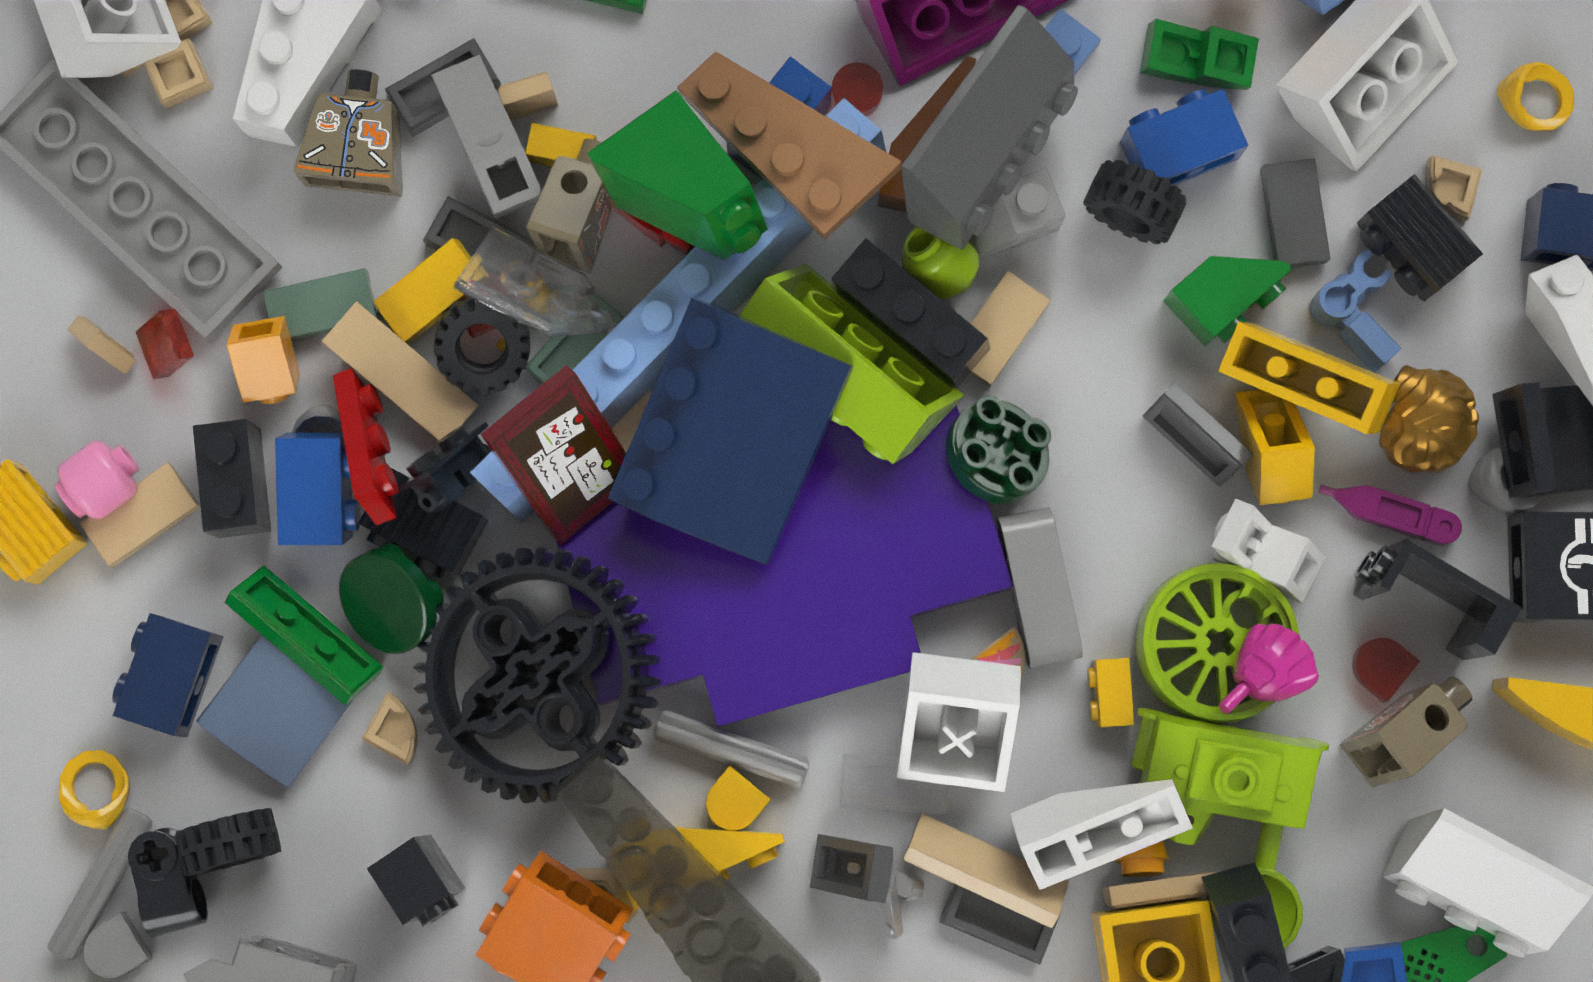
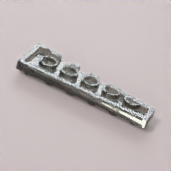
(682, 895)

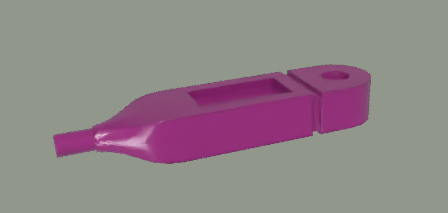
(1397, 513)

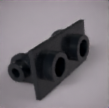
(440, 476)

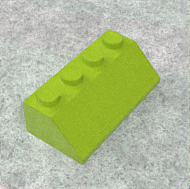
(891, 392)

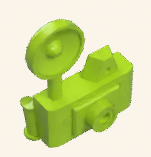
(1235, 776)

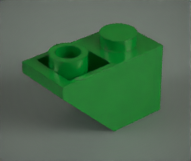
(1221, 291)

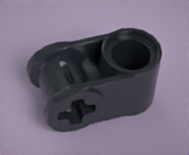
(164, 894)

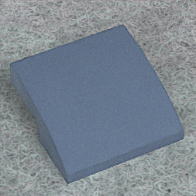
(272, 712)

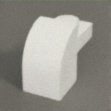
(1276, 554)

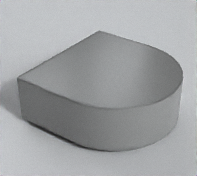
(115, 948)

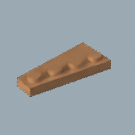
(795, 149)

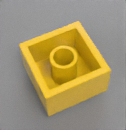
(1157, 943)

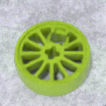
(1259, 592)

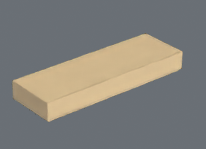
(399, 372)
(983, 870)

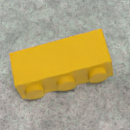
(1309, 377)

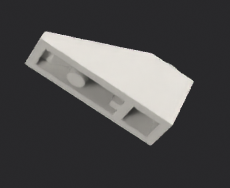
(1562, 312)
(1095, 827)

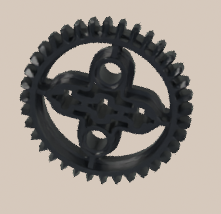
(514, 669)

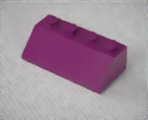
(929, 33)

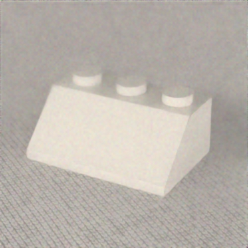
(106, 35)
(1367, 75)
(1485, 882)

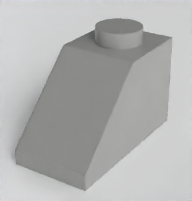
(1022, 216)

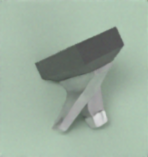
(864, 873)

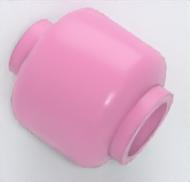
(97, 479)

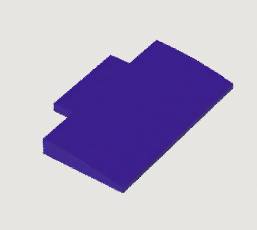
(833, 604)

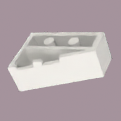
(294, 59)

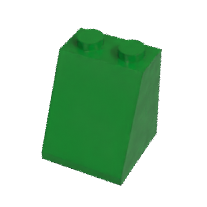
(680, 180)

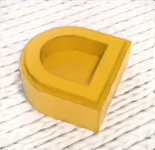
(734, 801)

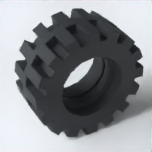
(1135, 201)
(475, 375)
(227, 841)

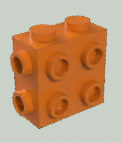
(553, 926)

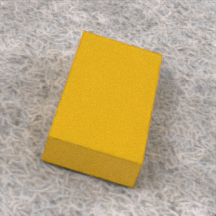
(425, 292)

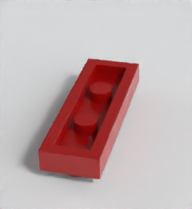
(365, 446)

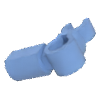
(1337, 304)

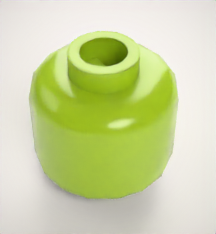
(938, 264)

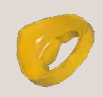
(1511, 88)
(79, 812)

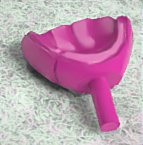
(1271, 666)

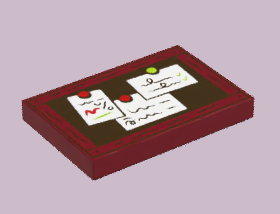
(559, 453)

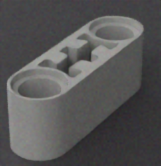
(1040, 587)

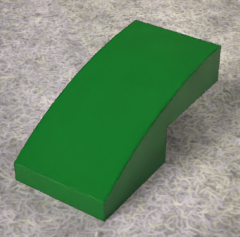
(1199, 57)

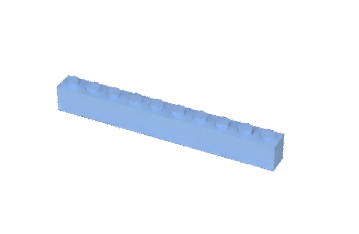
(634, 352)

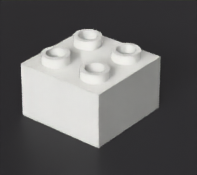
(959, 722)

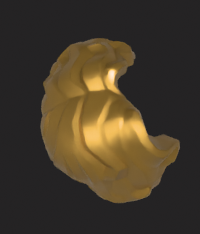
(1429, 421)

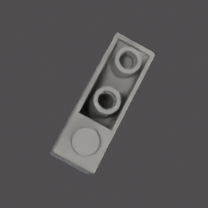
(487, 137)

